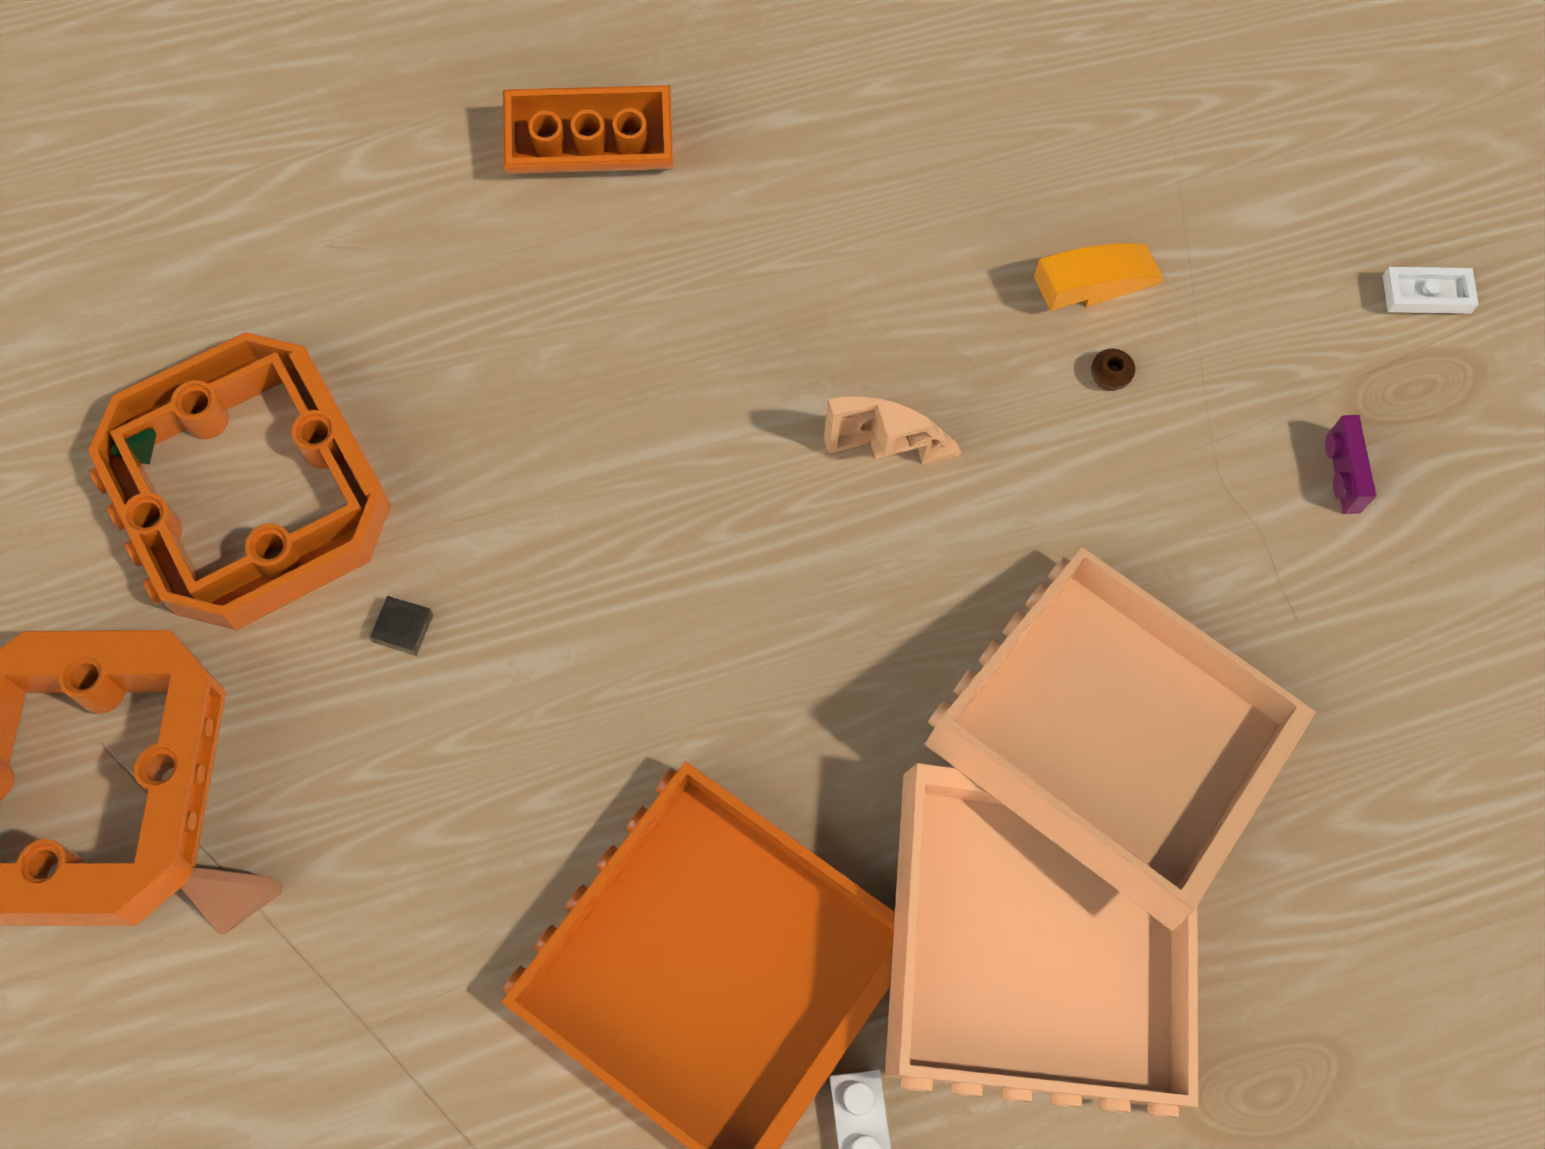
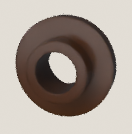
(1107, 378)

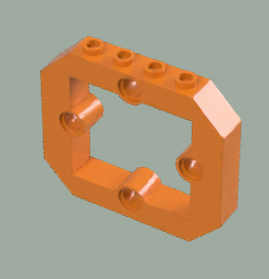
(253, 583)
(174, 807)

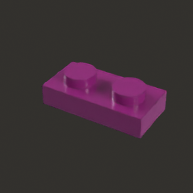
(1352, 469)

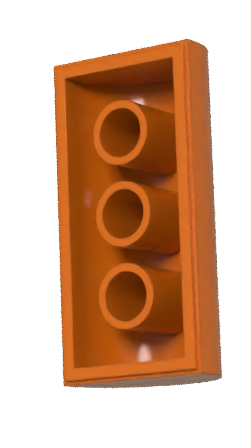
(587, 129)

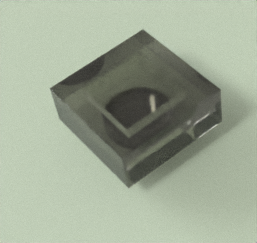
(401, 625)

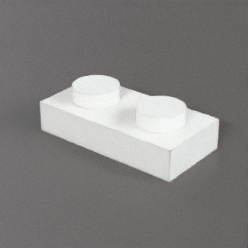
(1430, 290)
(859, 1111)

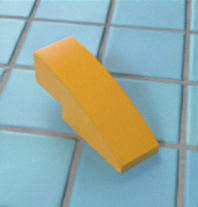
(1095, 274)

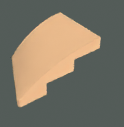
(887, 427)

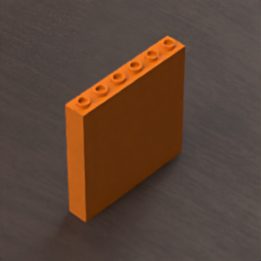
(710, 969)

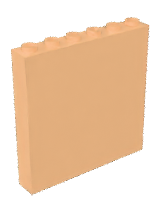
(1121, 734)
(1030, 965)

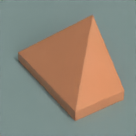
(229, 896)

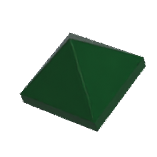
(140, 444)

